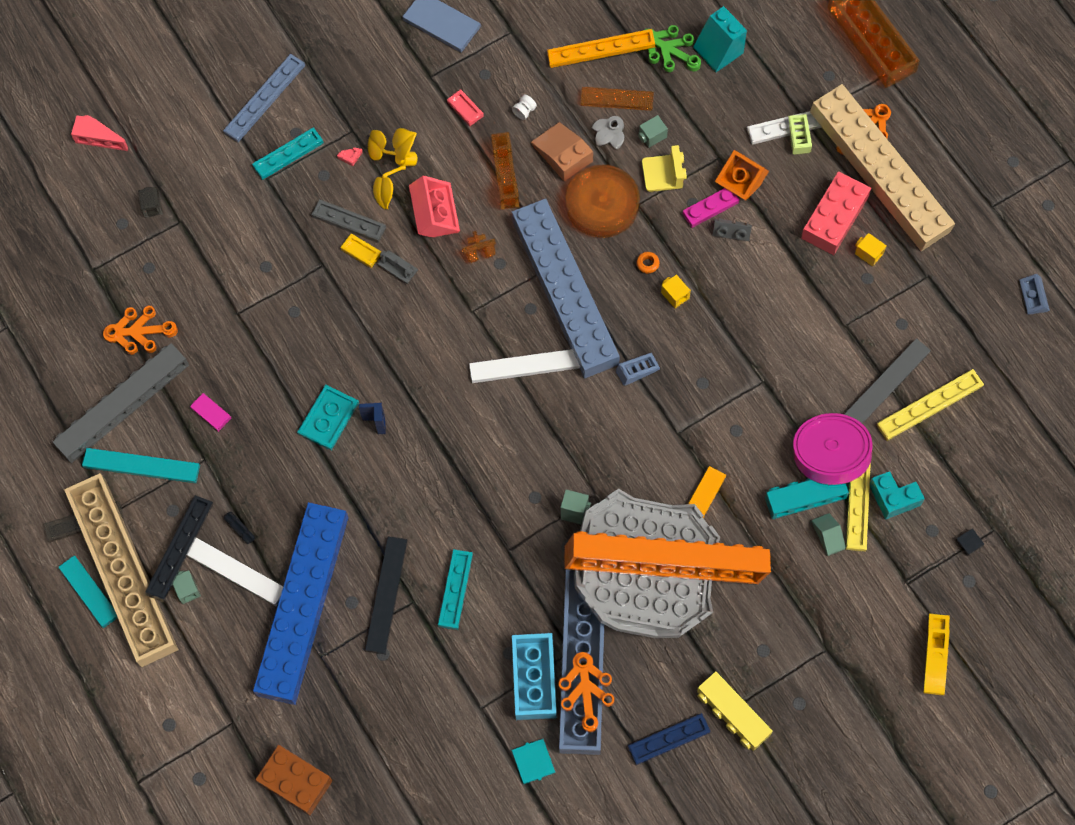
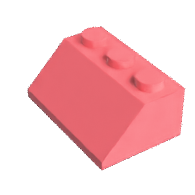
(433, 207)

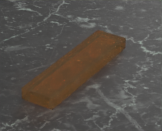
(617, 98)

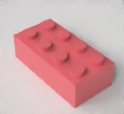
(836, 213)

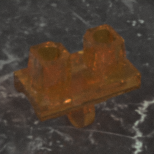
(487, 246)

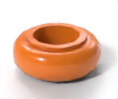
(648, 269)

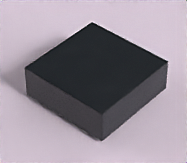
(970, 542)

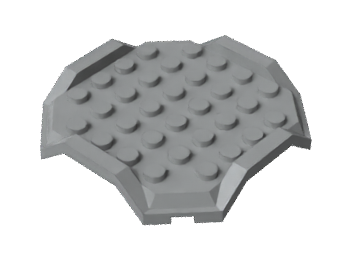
(642, 602)

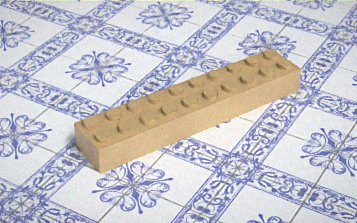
(882, 167)
(120, 570)

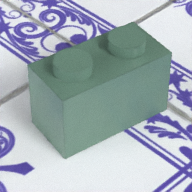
(574, 506)

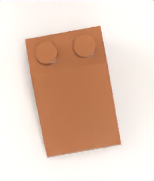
(563, 151)

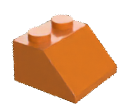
(741, 175)

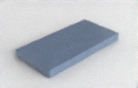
(442, 22)

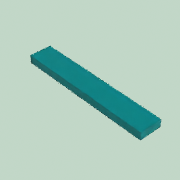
(141, 465)

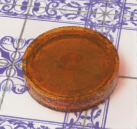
(602, 201)

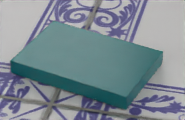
(328, 417)

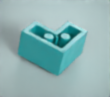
(892, 499)

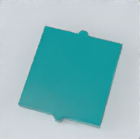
(533, 761)

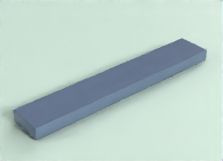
(264, 98)

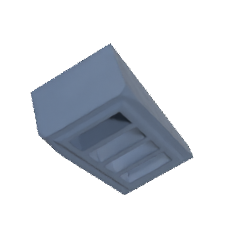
(626, 373)

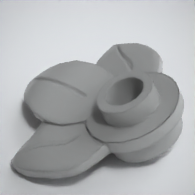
(607, 133)

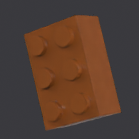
(294, 780)

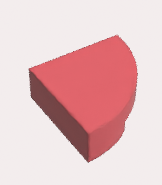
(350, 156)

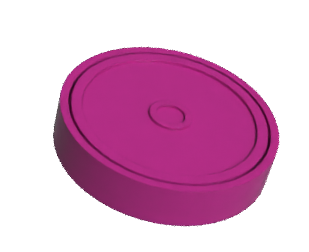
(832, 449)

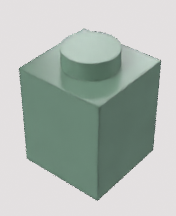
(652, 131)
(186, 587)

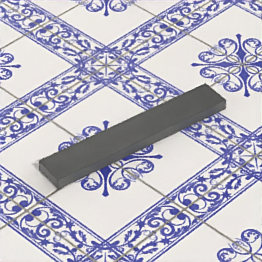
(888, 381)

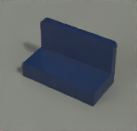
(374, 412)

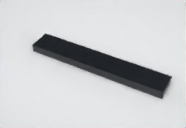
(178, 548)
(386, 595)

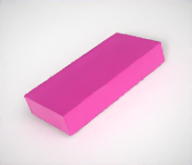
(210, 412)

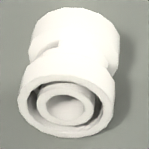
(523, 108)

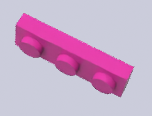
(710, 207)

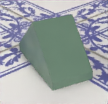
(829, 533)

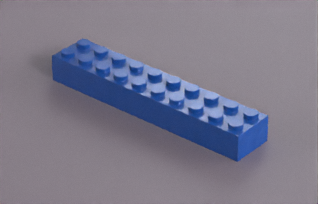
(301, 604)

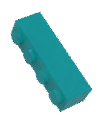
(802, 497)

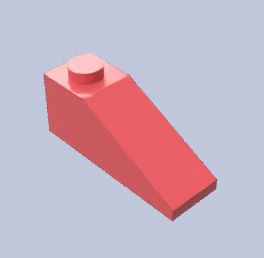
(93, 133)

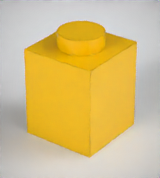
(870, 249)
(675, 291)

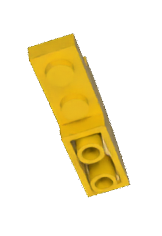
(936, 654)

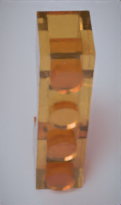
(505, 170)

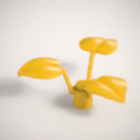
(402, 142)

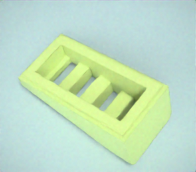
(800, 146)

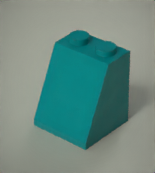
(721, 39)

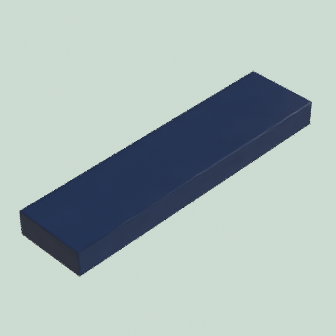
(669, 739)

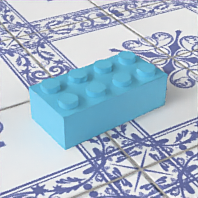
(534, 676)

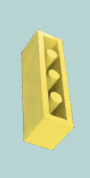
(733, 711)

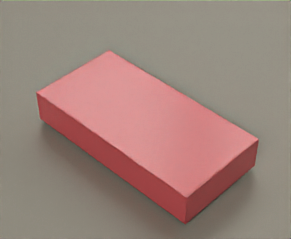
(465, 107)

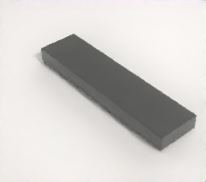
(349, 221)

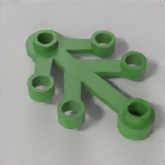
(668, 48)

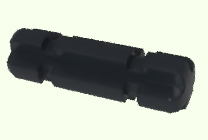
(239, 527)

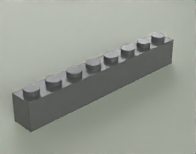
(120, 403)

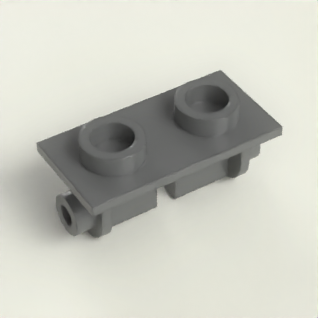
(727, 229)
(397, 266)

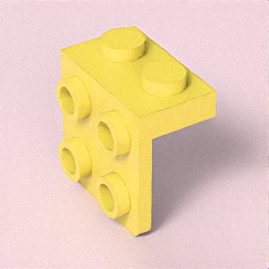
(664, 171)

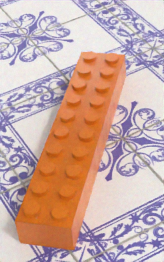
(667, 558)

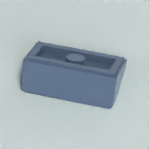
(1034, 294)

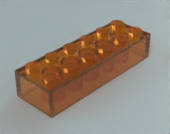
(875, 39)

